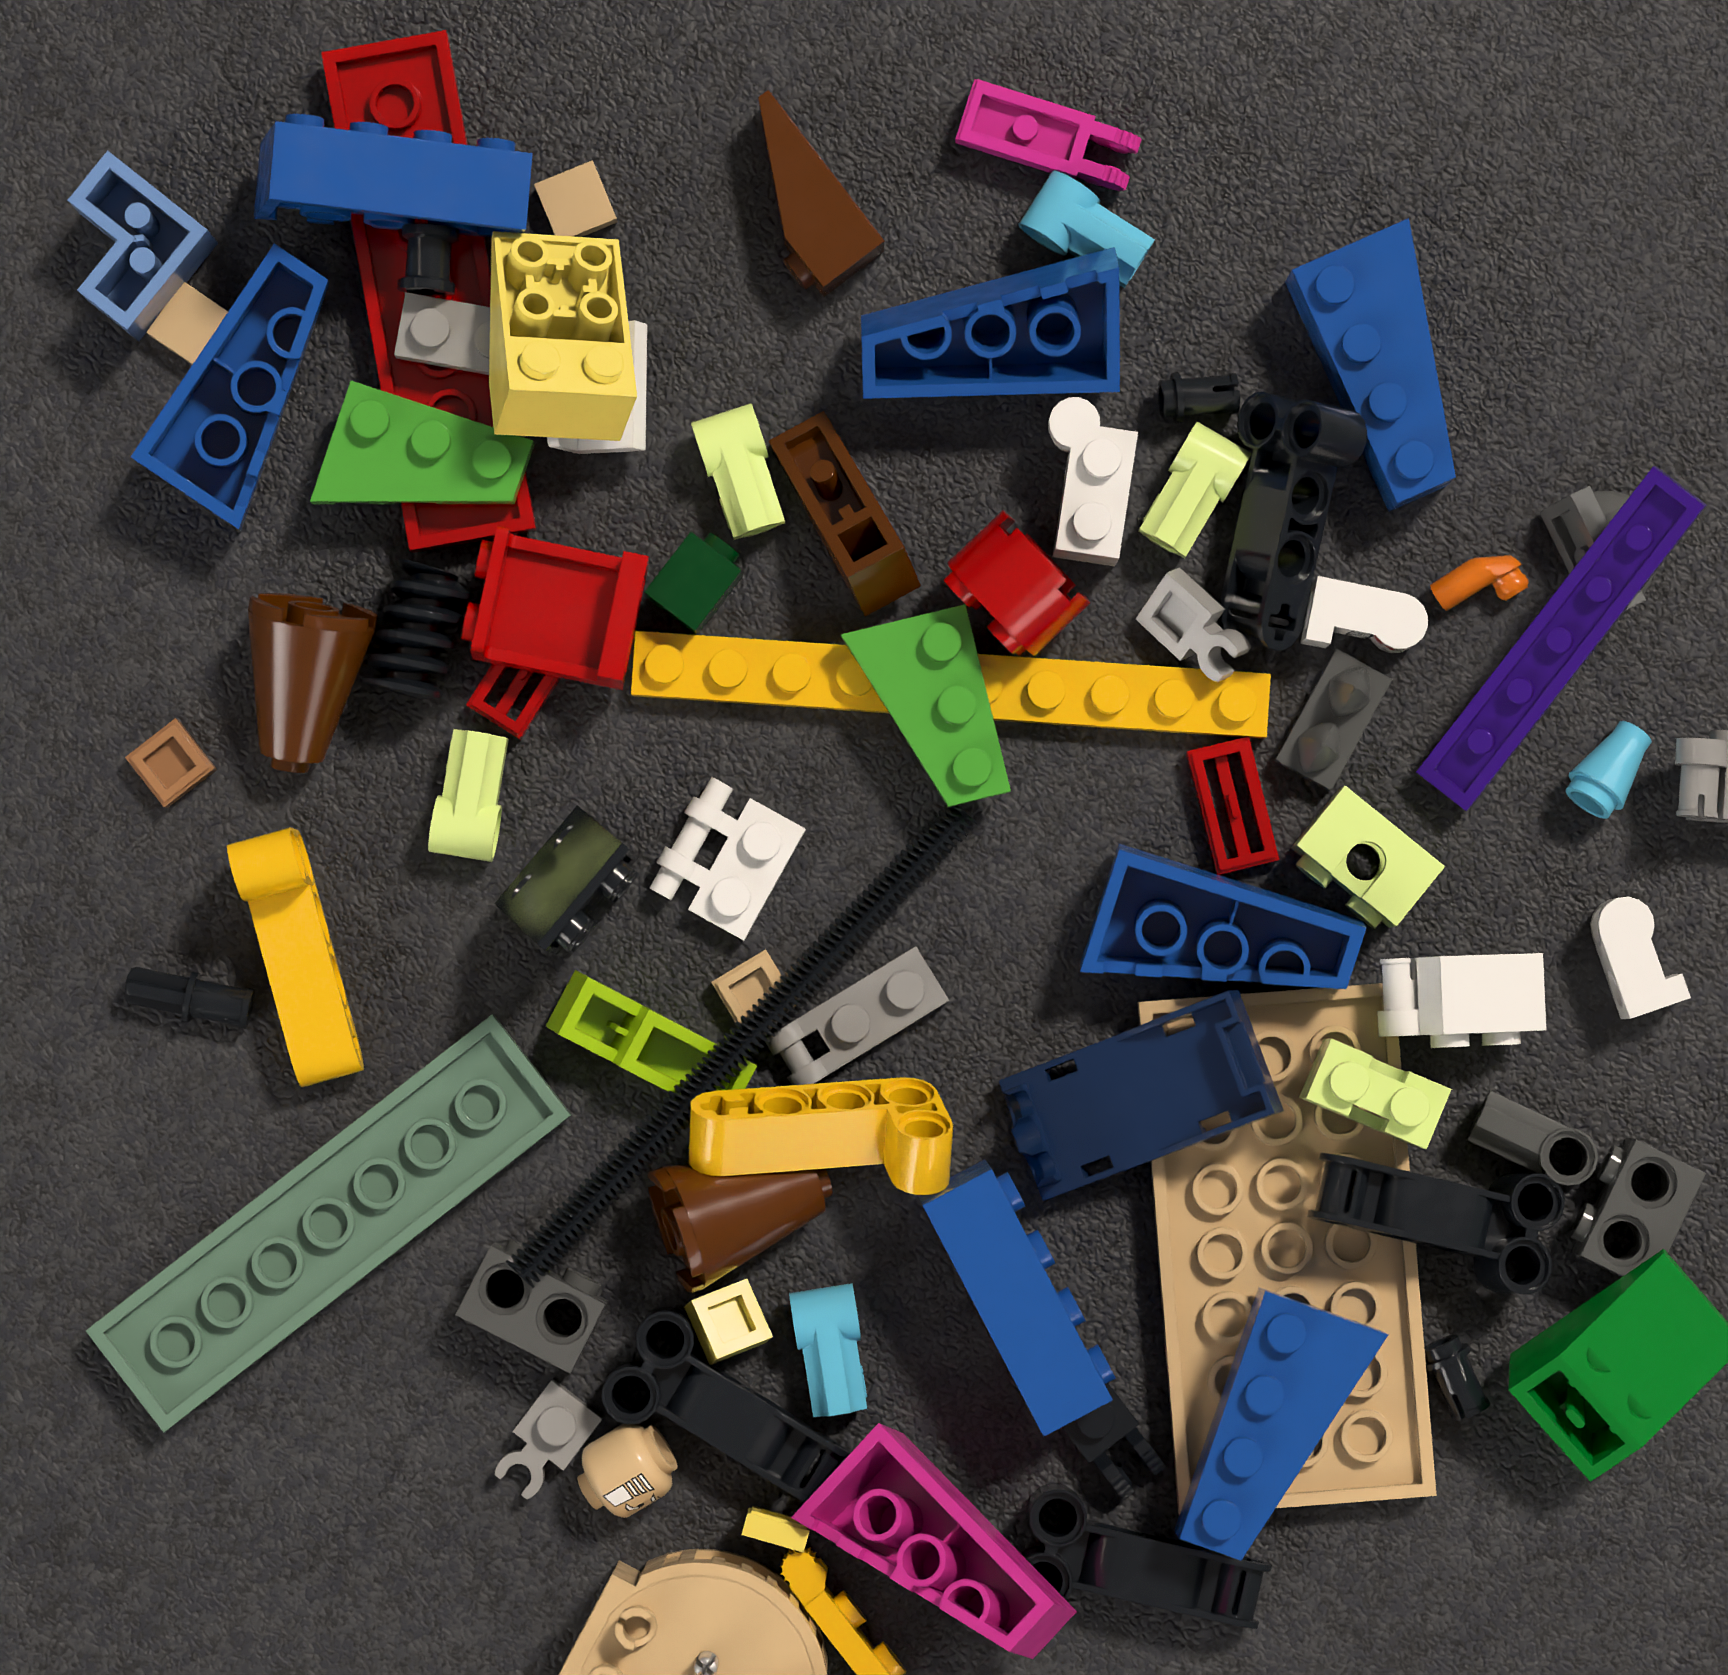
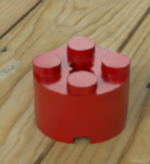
(1015, 585)

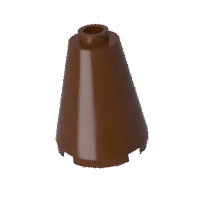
(303, 672)
(730, 1219)

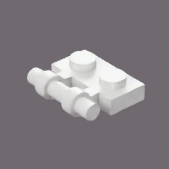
(745, 868)

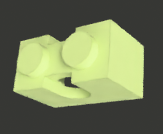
(1403, 868)
(1352, 1077)

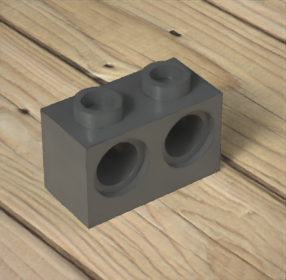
(1651, 1220)
(526, 1322)

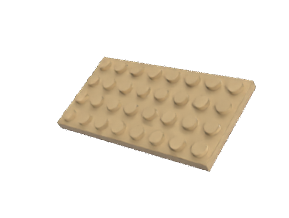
(1239, 1222)

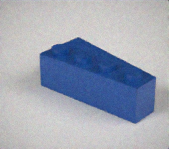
(391, 177)
(1005, 336)
(1377, 351)
(232, 399)
(1202, 925)
(1016, 1298)
(1274, 1409)

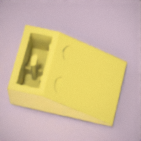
(559, 338)

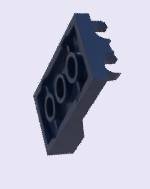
(1140, 1095)

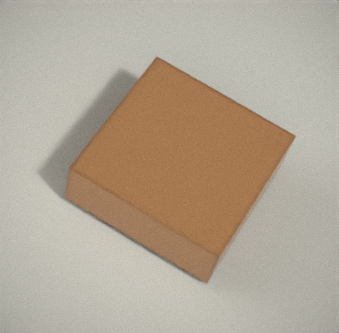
(171, 763)

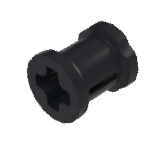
(428, 259)

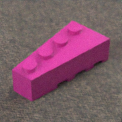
(929, 1538)

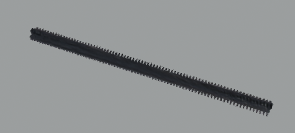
(740, 1043)

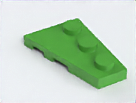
(414, 453)
(938, 698)

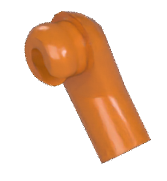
(1477, 574)

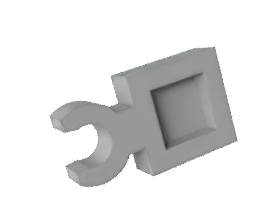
(1185, 622)
(553, 1431)

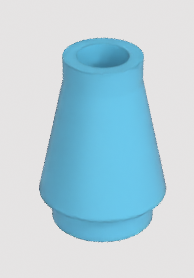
(1608, 772)

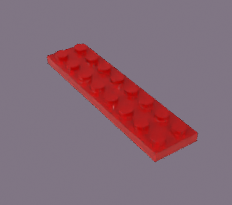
(413, 88)

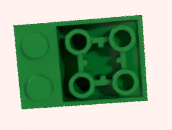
(1621, 1364)

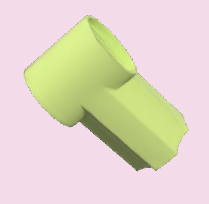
(736, 459)
(1199, 479)
(468, 812)

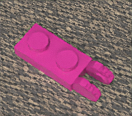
(1041, 134)

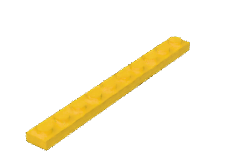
(1016, 686)

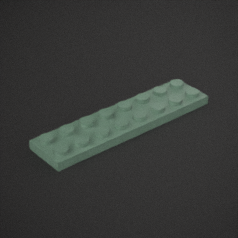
(328, 1223)

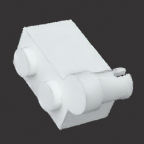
(1094, 483)
(1463, 996)

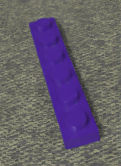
(1561, 638)

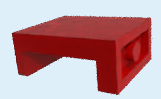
(556, 609)

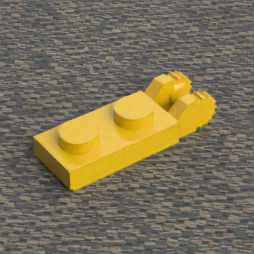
(836, 1615)

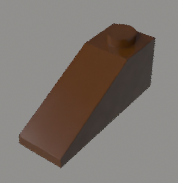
(818, 218)
(845, 513)

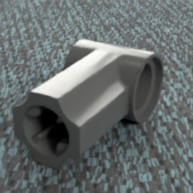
(1527, 1138)

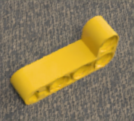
(298, 954)
(826, 1127)

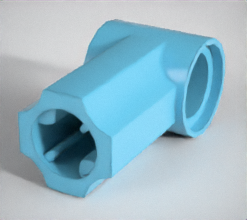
(1072, 221)
(828, 1335)

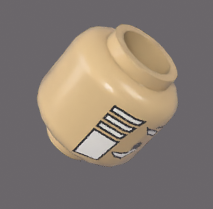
(627, 1469)

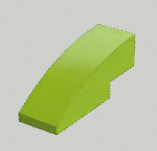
(633, 1035)

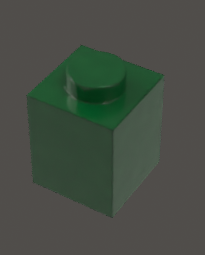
(696, 581)

